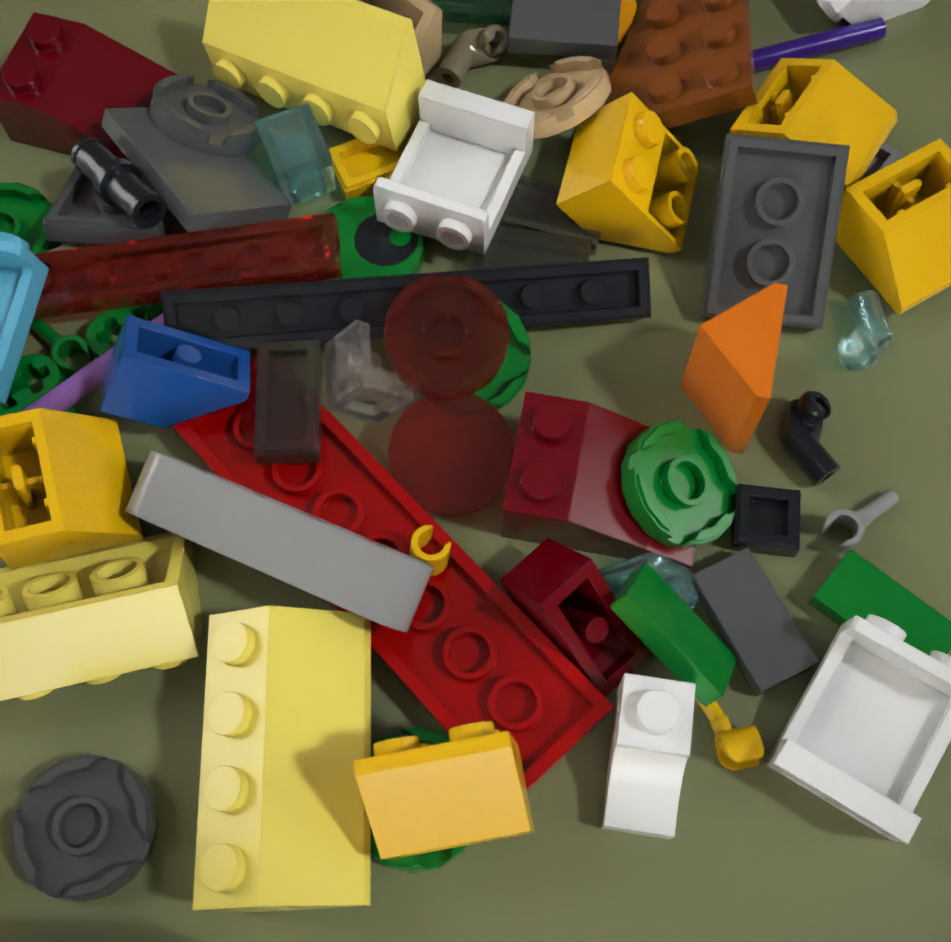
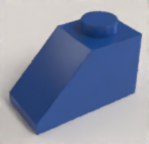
(171, 375)

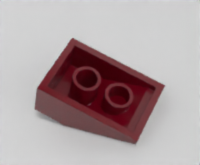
(63, 81)
(569, 481)

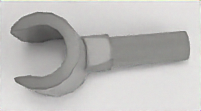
(860, 519)

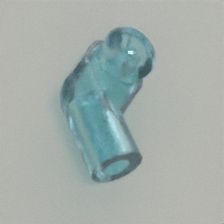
(871, 335)
(674, 574)

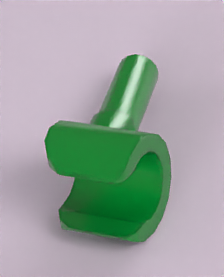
(61, 345)

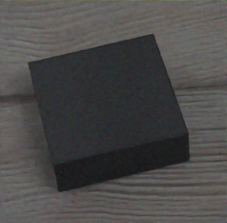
(766, 520)

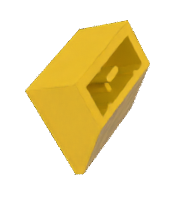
(823, 105)
(629, 178)
(900, 226)
(62, 486)
(444, 792)

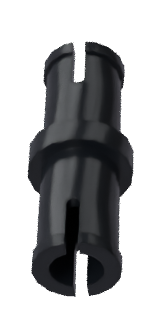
(118, 182)

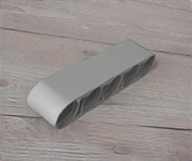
(280, 541)

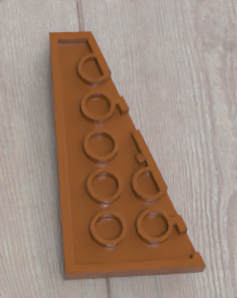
(688, 59)

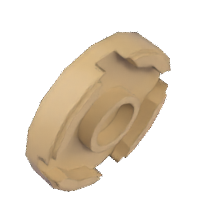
(563, 97)

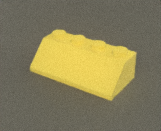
(339, 56)
(98, 616)
(277, 759)

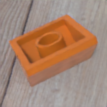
(735, 365)

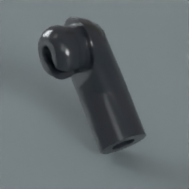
(802, 434)

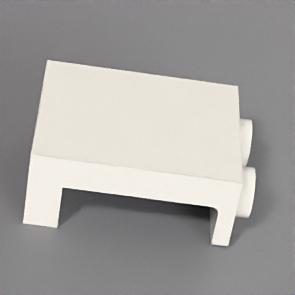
(457, 168)
(870, 726)

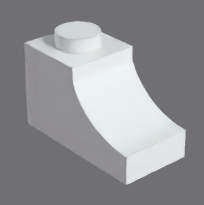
(648, 755)

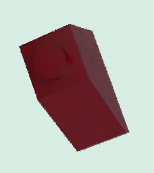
(572, 607)

